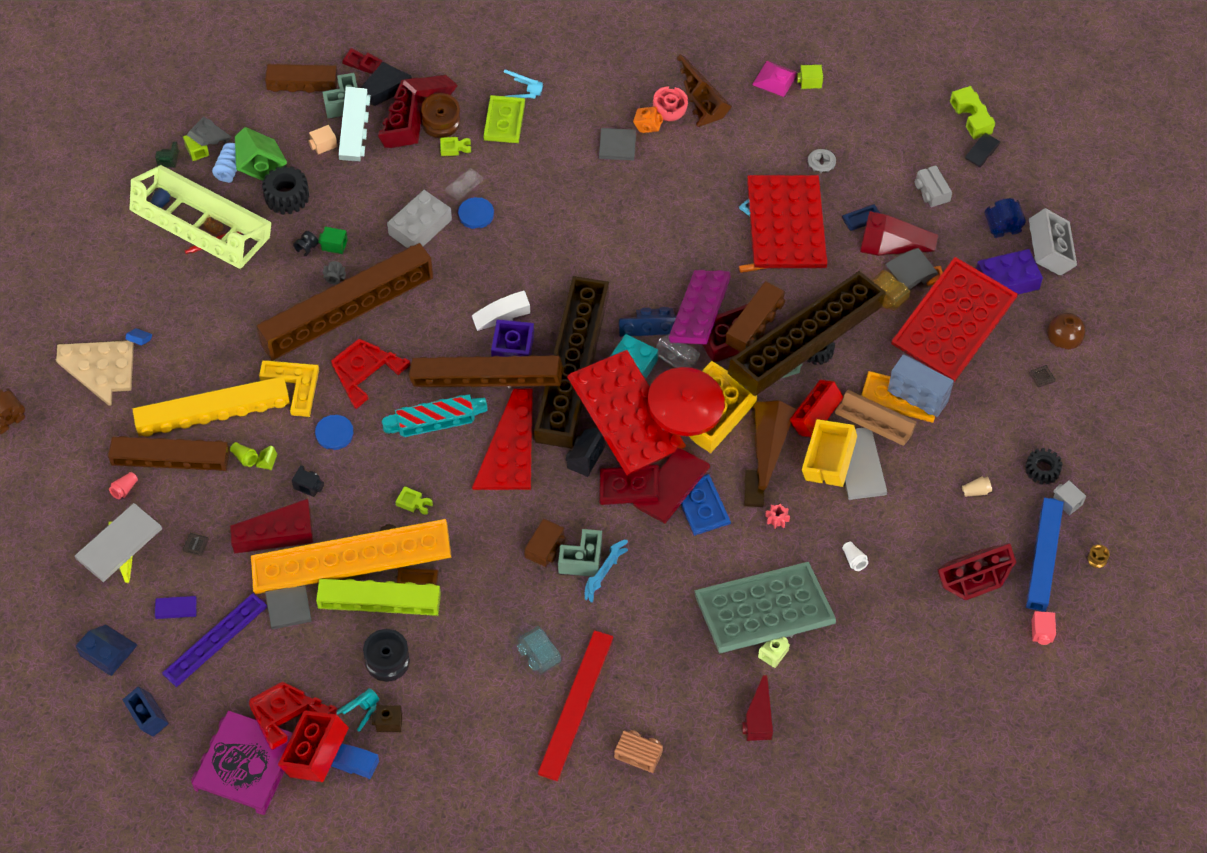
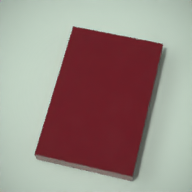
(632, 488)

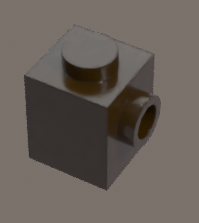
(387, 718)

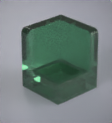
(167, 157)

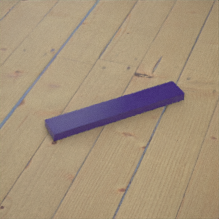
(214, 640)

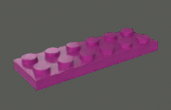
(700, 307)

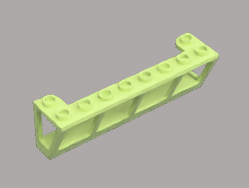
(207, 202)

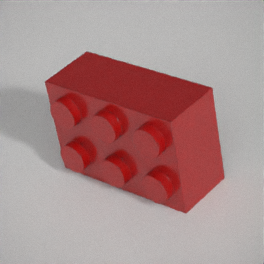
(313, 746)

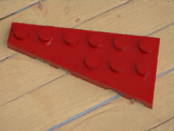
(510, 452)

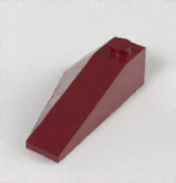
(892, 236)

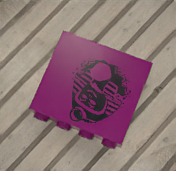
(241, 763)

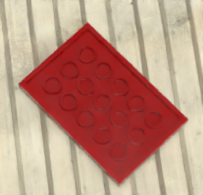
(786, 221)
(954, 319)
(617, 402)

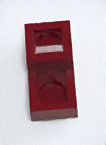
(366, 63)

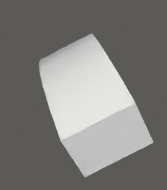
(502, 309)

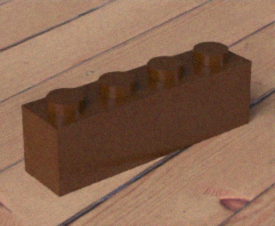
(301, 77)
(755, 317)

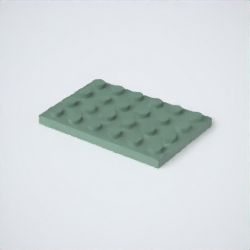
(764, 607)

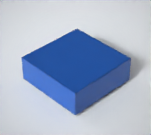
(138, 336)

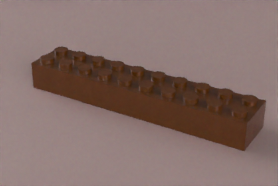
(345, 301)

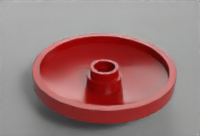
(685, 401)

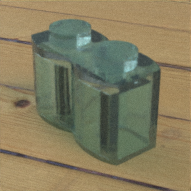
(539, 650)

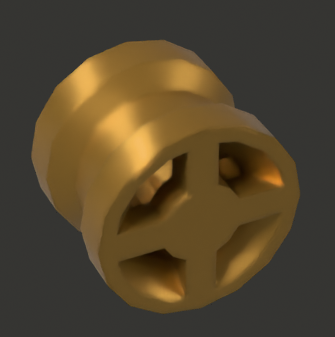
(1100, 552)

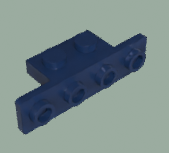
(648, 322)

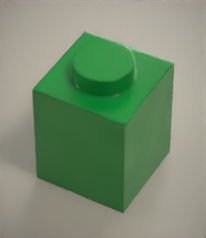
(333, 240)

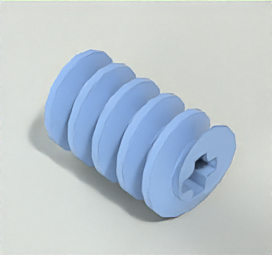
(226, 163)

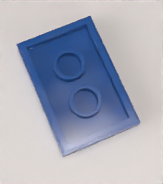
(704, 507)

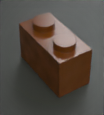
(545, 542)

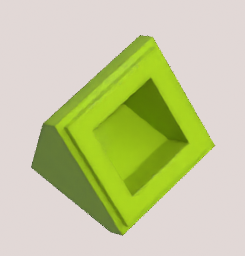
(267, 458)

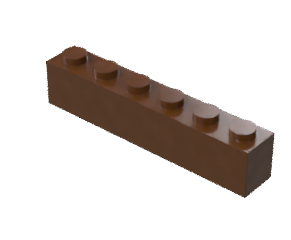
(169, 453)

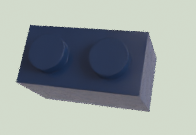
(145, 711)

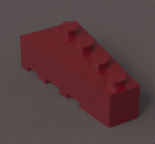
(404, 119)
(274, 529)

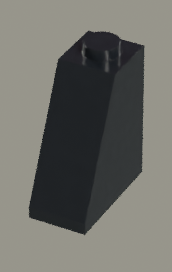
(384, 83)

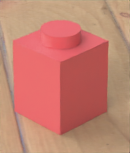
(1043, 627)

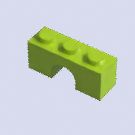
(968, 101)

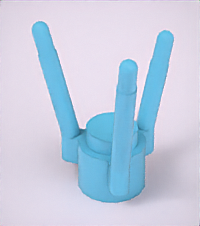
(534, 86)

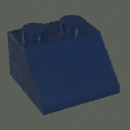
(105, 648)

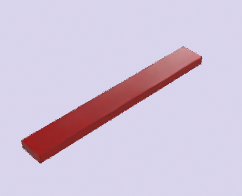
(575, 706)

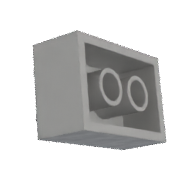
(419, 220)
(1052, 242)

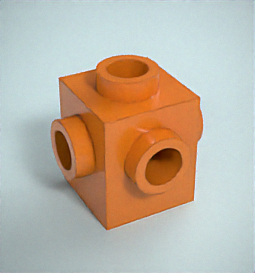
(648, 119)

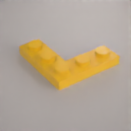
(302, 374)

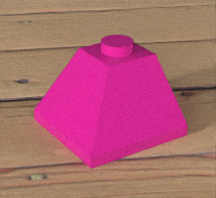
(775, 78)

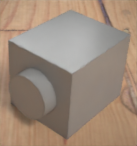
(1070, 495)

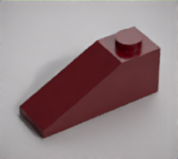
(758, 717)

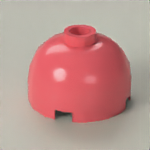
(670, 103)

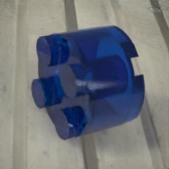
(1005, 217)

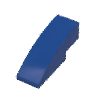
(356, 760)

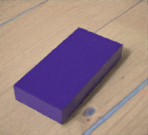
(175, 607)

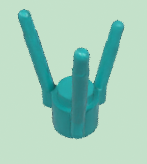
(365, 700)

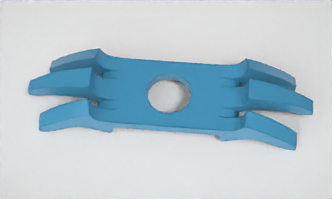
(595, 582)

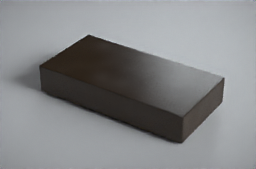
(753, 495)

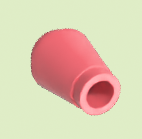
(123, 485)

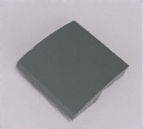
(912, 268)

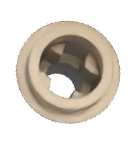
(977, 487)

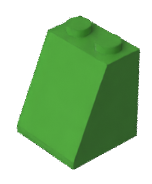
(257, 154)

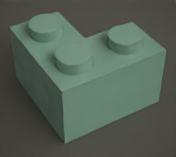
(335, 98)
(582, 559)

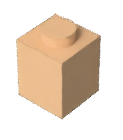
(322, 139)

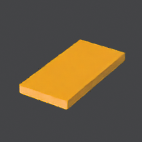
(877, 390)

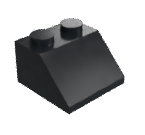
(586, 451)

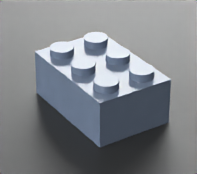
(920, 385)

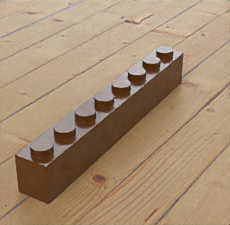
(486, 371)

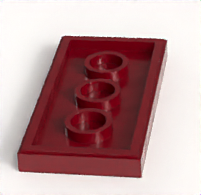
(676, 481)

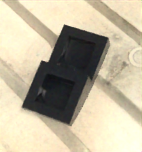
(982, 149)

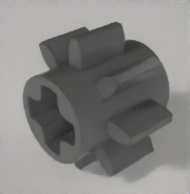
(334, 272)

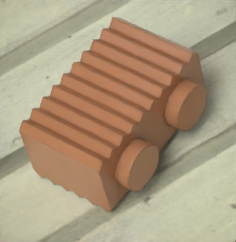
(638, 751)

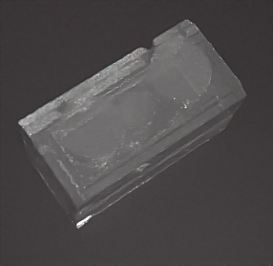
(677, 353)

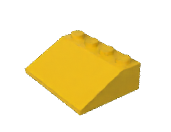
(737, 404)

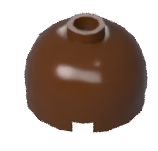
(1066, 331)

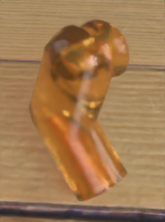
(212, 227)

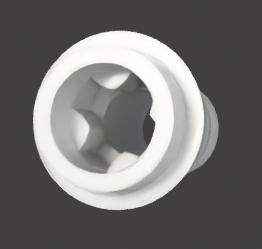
(855, 557)

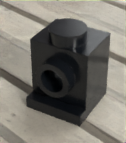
(307, 482)

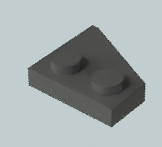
(206, 133)

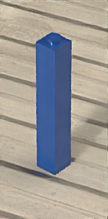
(1044, 554)

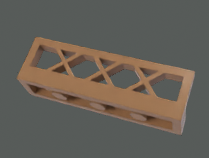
(876, 417)

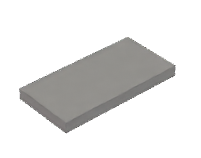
(864, 472)
(118, 542)

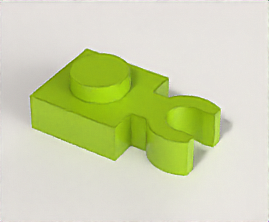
(451, 146)
(411, 499)

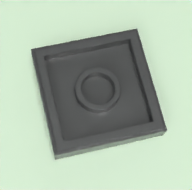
(617, 144)
(288, 607)

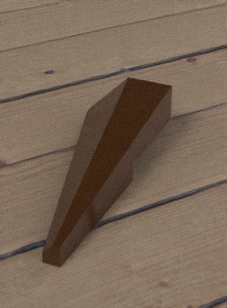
(708, 101)
(772, 426)

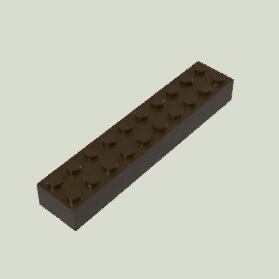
(806, 333)
(576, 347)

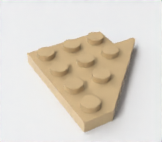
(99, 366)

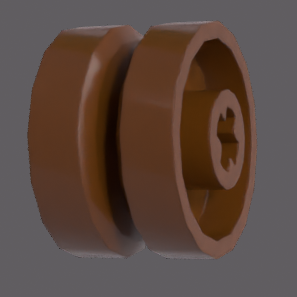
(440, 115)

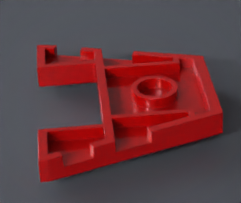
(359, 363)
(281, 705)

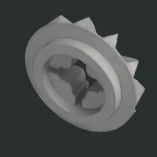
(829, 160)

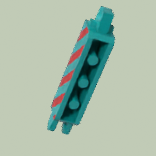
(434, 415)

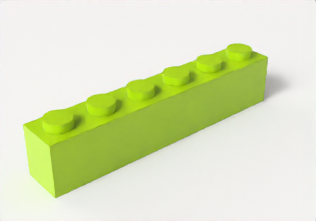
(378, 596)

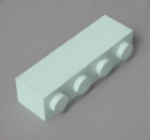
(353, 124)

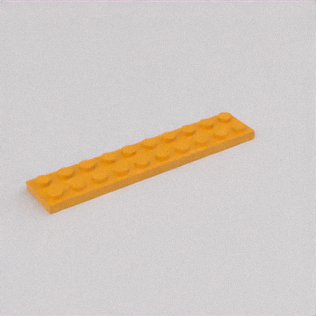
(351, 556)

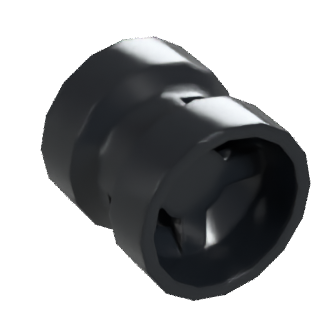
(307, 241)

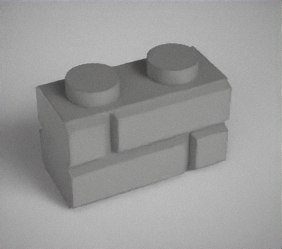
(933, 186)

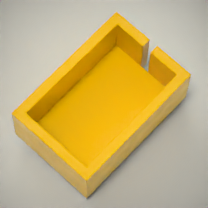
(829, 452)

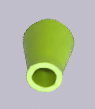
(244, 454)

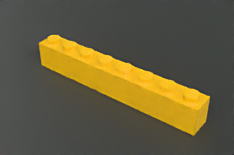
(210, 406)

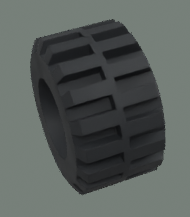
(287, 200)

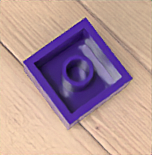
(512, 338)

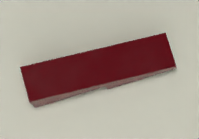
(430, 85)

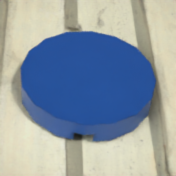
(476, 213)
(334, 432)

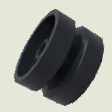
(386, 655)

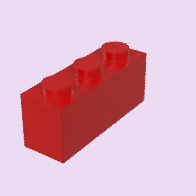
(817, 405)

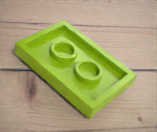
(504, 119)

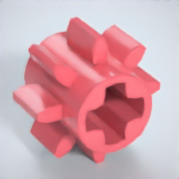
(777, 520)

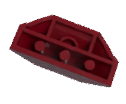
(977, 571)

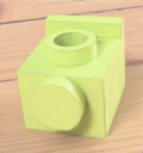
(774, 655)

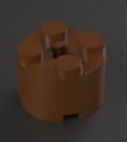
(10, 410)

